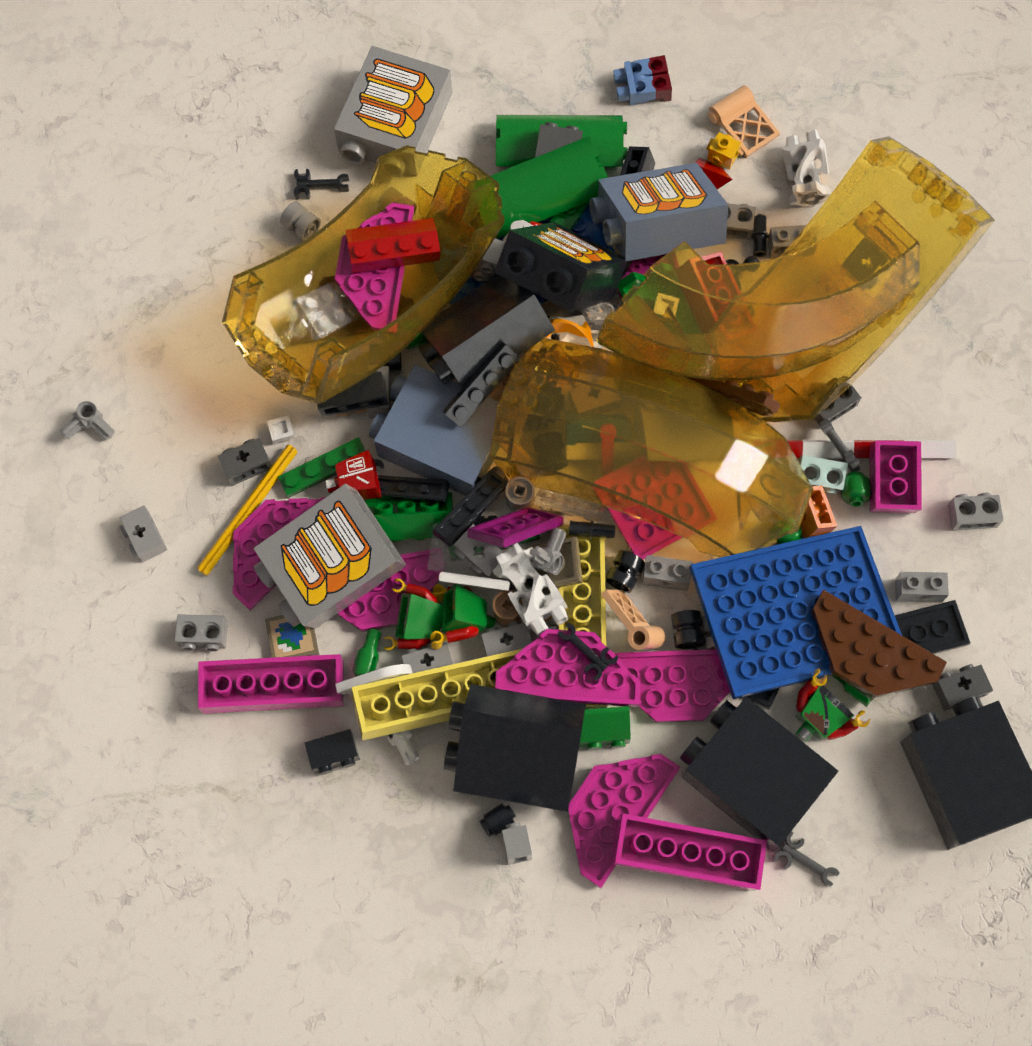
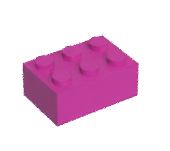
(895, 476)

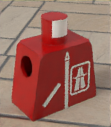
(358, 473)

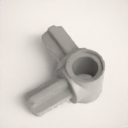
(94, 421)
(549, 558)

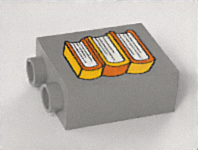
(392, 106)
(327, 558)

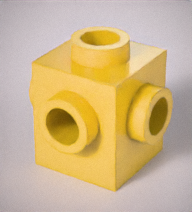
(723, 150)

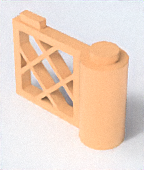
(732, 109)
(640, 633)

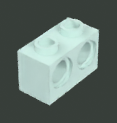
(822, 467)

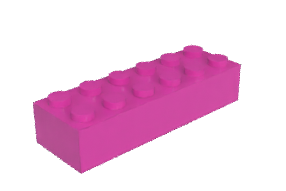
(270, 683)
(689, 852)

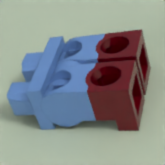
(644, 80)

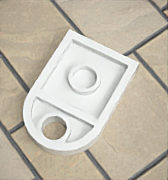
(345, 687)

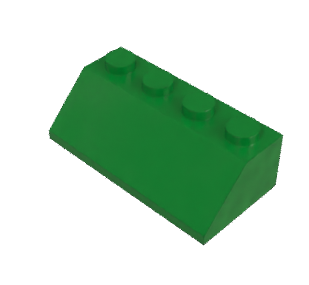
(407, 518)
(606, 727)

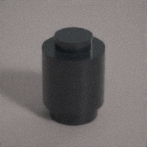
(497, 819)

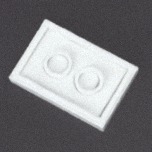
(475, 581)

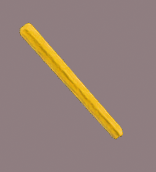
(247, 509)

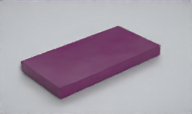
(515, 527)

